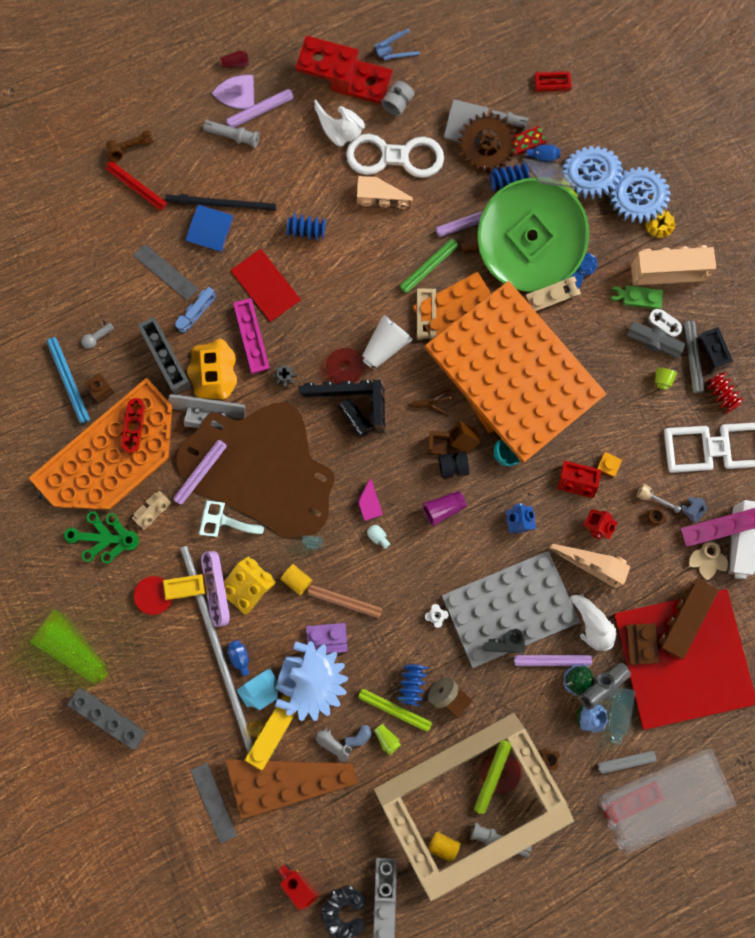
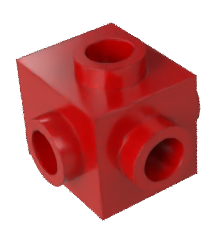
(600, 524)

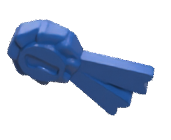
(586, 268)

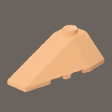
(604, 567)

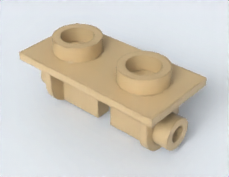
(157, 504)

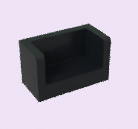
(716, 349)

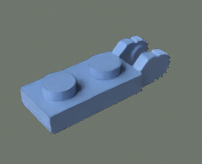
(195, 310)

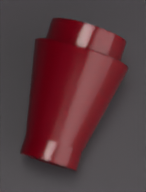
(237, 59)

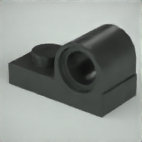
(494, 645)

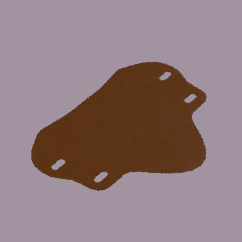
(262, 469)

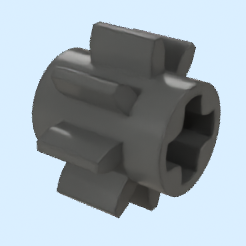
(288, 380)

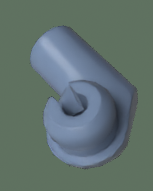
(361, 738)

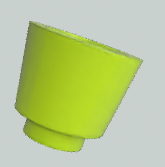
(664, 378)

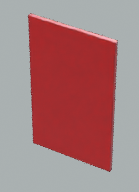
(265, 285)

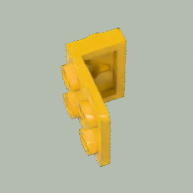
(247, 585)

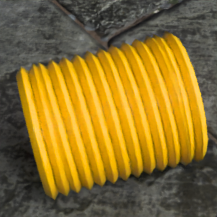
(296, 579)
(444, 847)

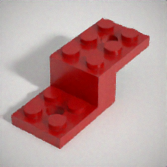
(343, 69)

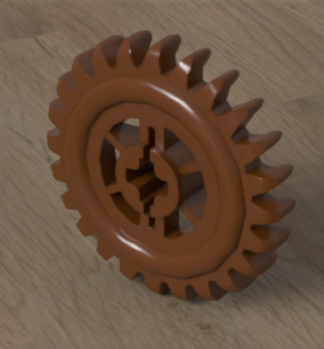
(504, 136)

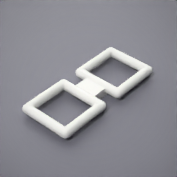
(712, 447)

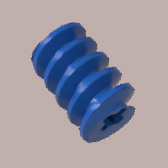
(508, 176)
(306, 227)
(412, 684)

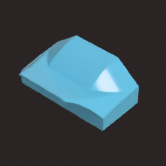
(259, 690)

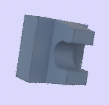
(696, 510)

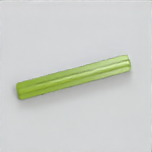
(395, 710)
(492, 776)

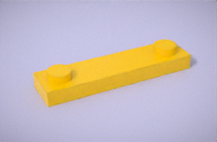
(270, 737)

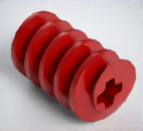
(725, 392)

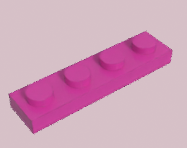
(251, 336)
(719, 527)

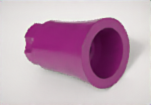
(444, 507)

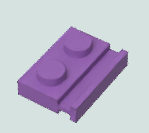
(330, 635)

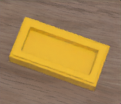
(184, 587)

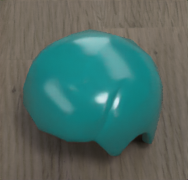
(504, 454)

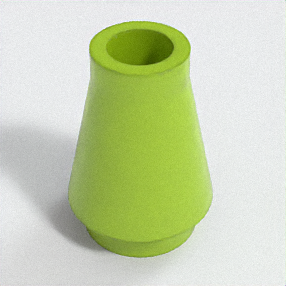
(388, 740)

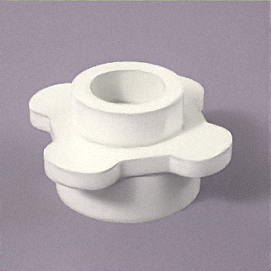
(431, 615)

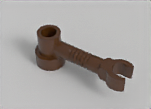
(114, 150)

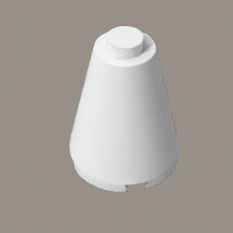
(385, 342)

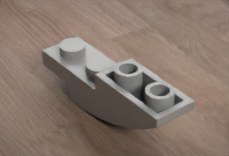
(385, 898)

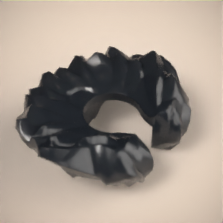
(330, 912)

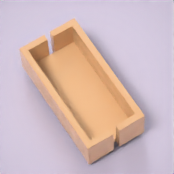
(673, 265)

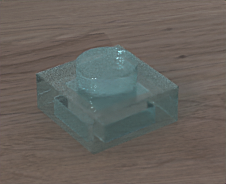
(312, 542)

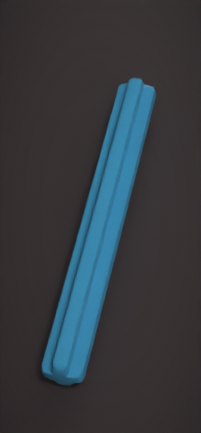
(68, 380)

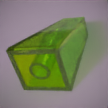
(68, 645)

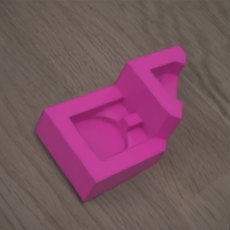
(369, 502)

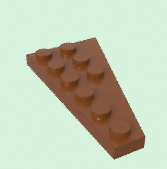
(284, 783)

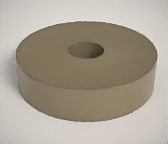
(443, 692)

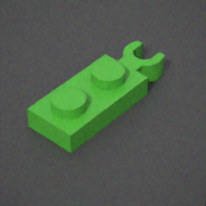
(638, 297)

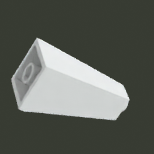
(742, 547)

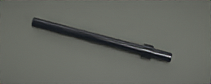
(185, 199)

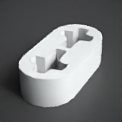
(665, 322)

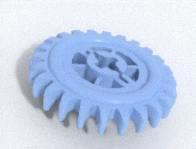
(593, 178)
(636, 202)

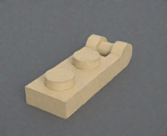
(423, 294)
(552, 294)

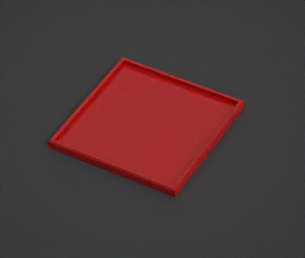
(702, 684)

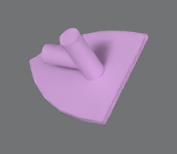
(236, 92)

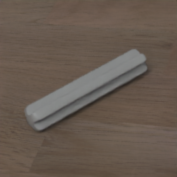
(626, 762)

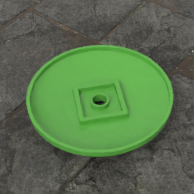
(560, 231)

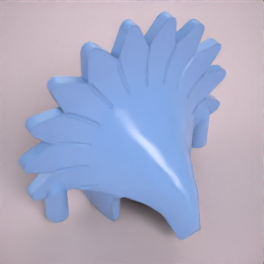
(310, 682)

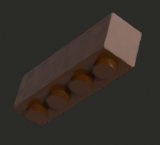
(687, 619)

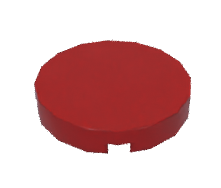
(150, 596)

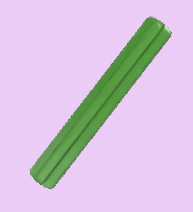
(428, 266)

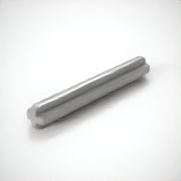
(694, 357)

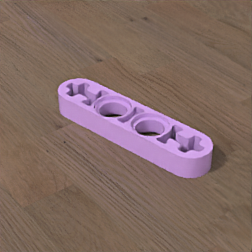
(218, 610)

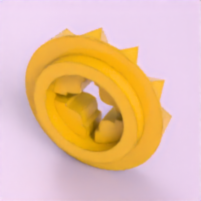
(663, 231)

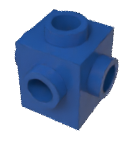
(520, 518)

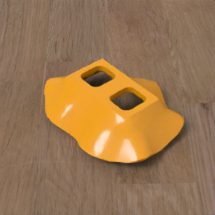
(223, 366)

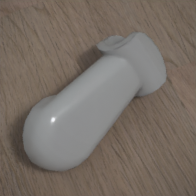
(326, 740)

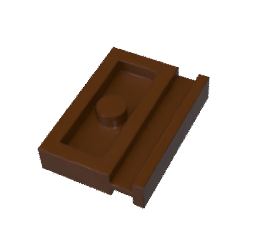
(642, 644)

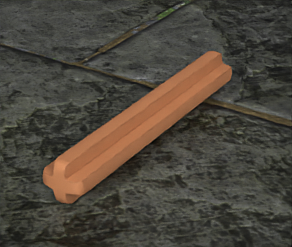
(344, 601)

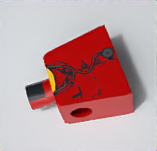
(304, 893)

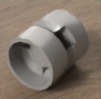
(397, 98)

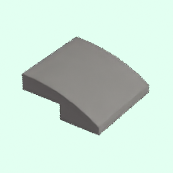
(459, 115)

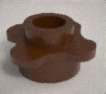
(649, 514)
(553, 764)

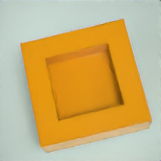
(609, 464)

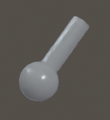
(89, 341)

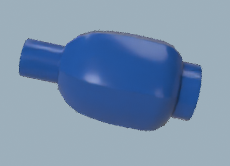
(544, 153)
(239, 656)

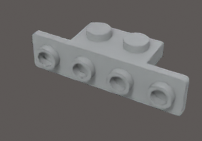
(199, 408)

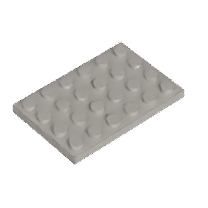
(519, 597)

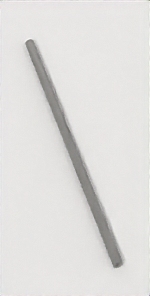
(219, 655)

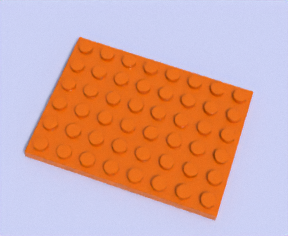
(515, 371)

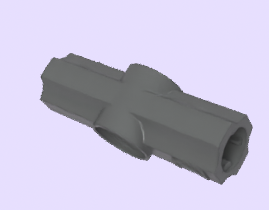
(655, 339)
(604, 686)

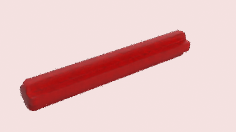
(135, 185)

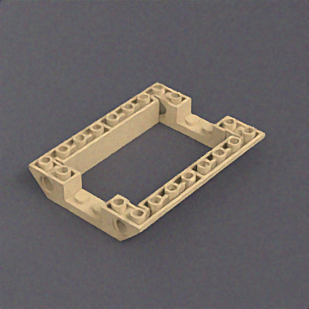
(556, 818)

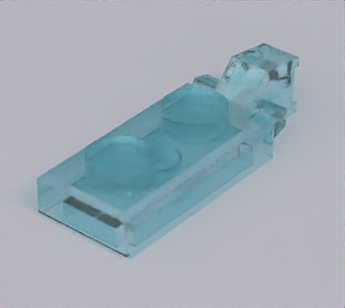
(621, 713)

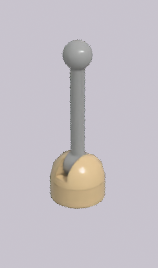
(646, 493)

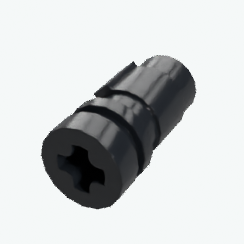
(355, 419)

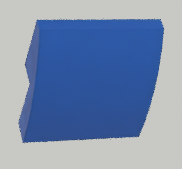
(209, 228)

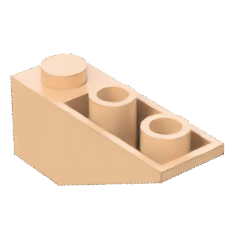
(377, 192)

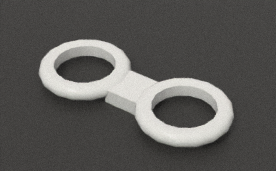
(395, 155)

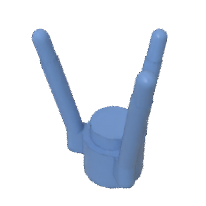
(383, 48)

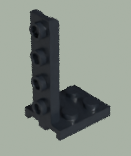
(348, 388)

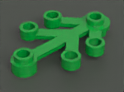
(104, 538)

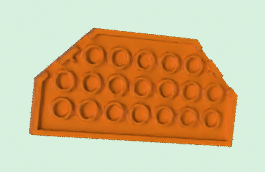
(94, 466)

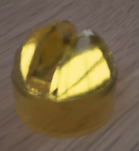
(255, 728)

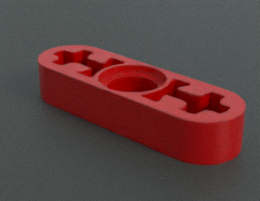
(130, 411)

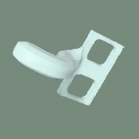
(220, 520)

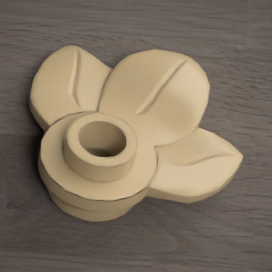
(708, 563)

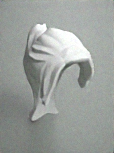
(342, 129)
(599, 631)

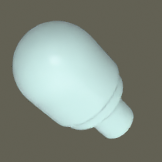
(378, 536)

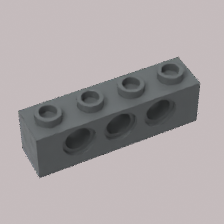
(164, 356)
(108, 718)

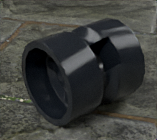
(454, 465)

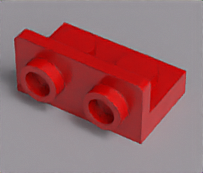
(579, 479)

